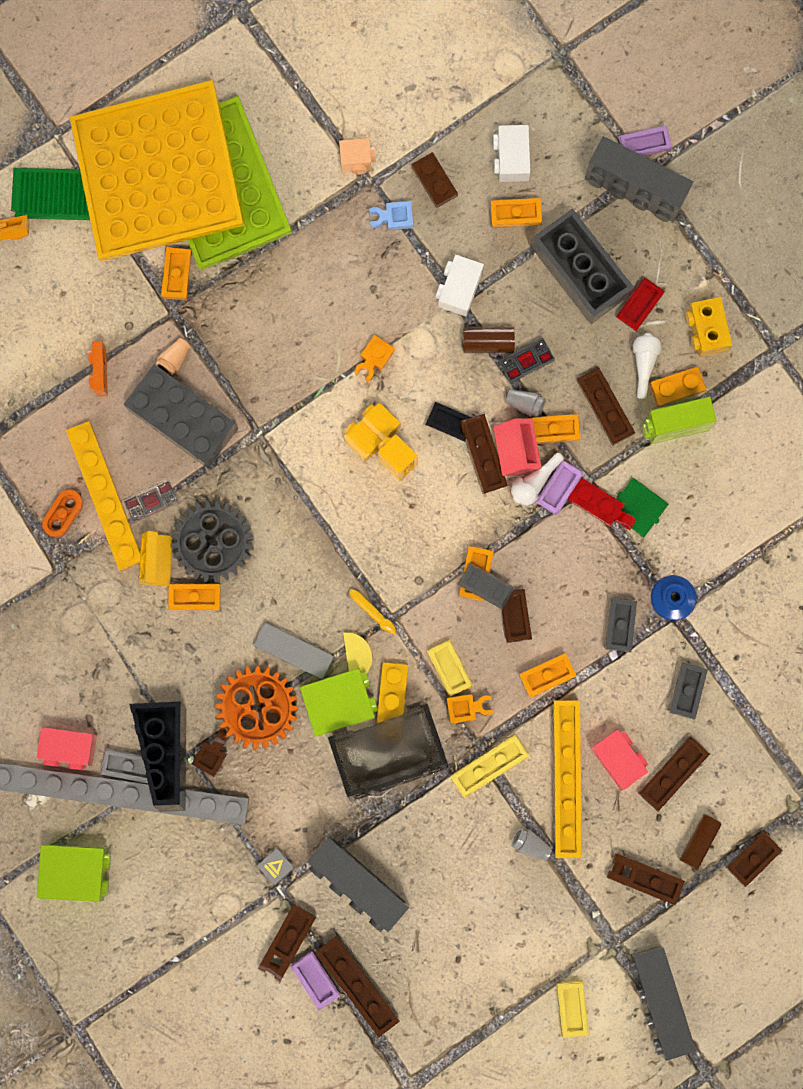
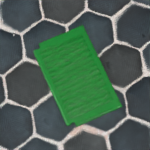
(49, 194)

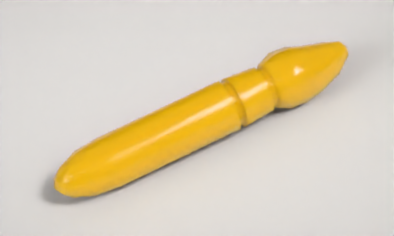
(385, 624)

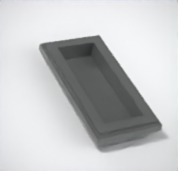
(486, 586)

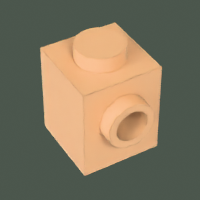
(356, 156)

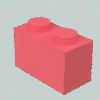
(517, 447)
(66, 747)
(620, 759)

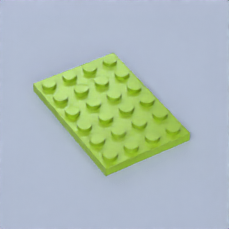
(258, 198)

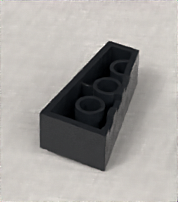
(163, 750)

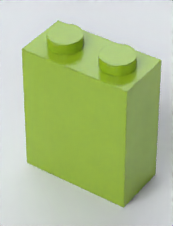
(679, 420)
(338, 701)
(73, 873)

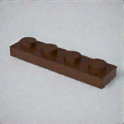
(357, 986)

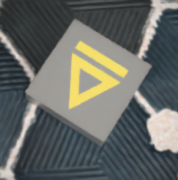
(275, 866)

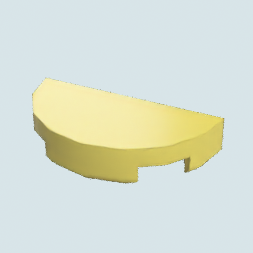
(357, 652)

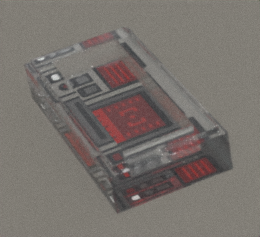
(150, 500)

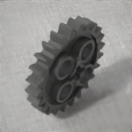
(194, 528)

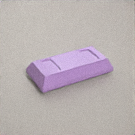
(647, 141)
(559, 487)
(315, 980)

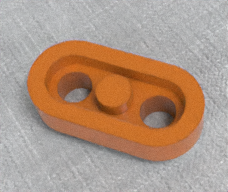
(61, 513)

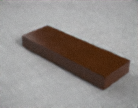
(605, 406)
(483, 453)
(674, 773)

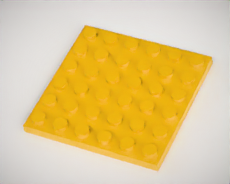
(156, 171)

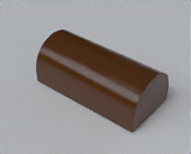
(489, 339)
(700, 841)

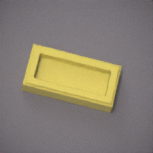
(449, 668)
(572, 1009)

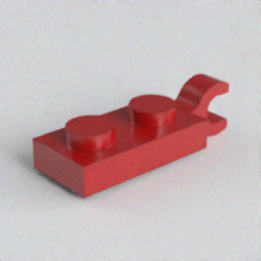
(600, 505)

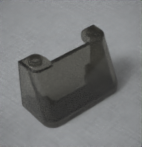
(388, 753)

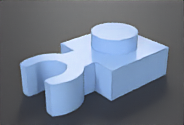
(397, 216)

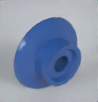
(665, 606)

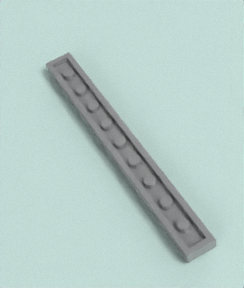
(117, 793)

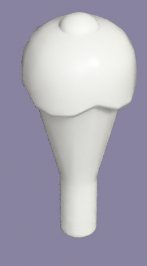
(646, 351)
(526, 489)

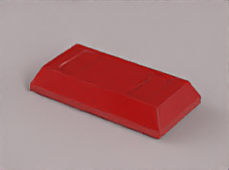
(640, 304)

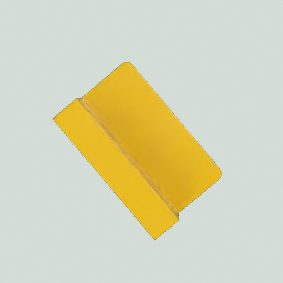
(155, 559)

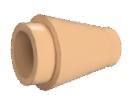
(173, 357)

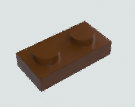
(434, 180)
(754, 859)

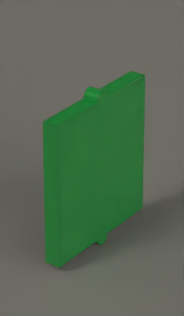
(642, 505)

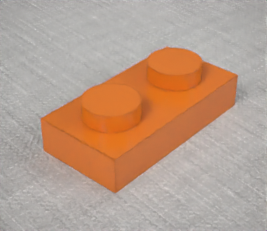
(98, 358)

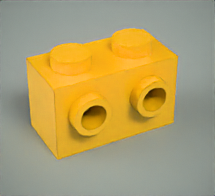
(708, 327)

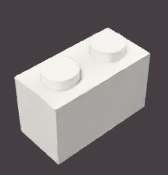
(513, 153)
(460, 285)

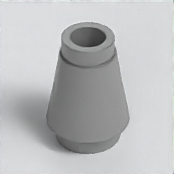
(526, 402)
(531, 845)

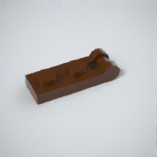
(646, 879)
(287, 941)

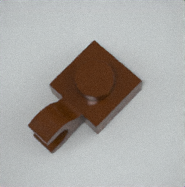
(211, 756)

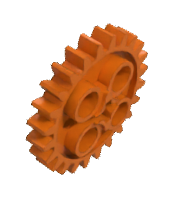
(279, 703)

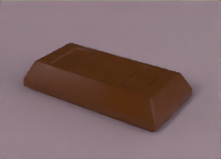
(516, 618)

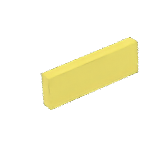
(489, 766)

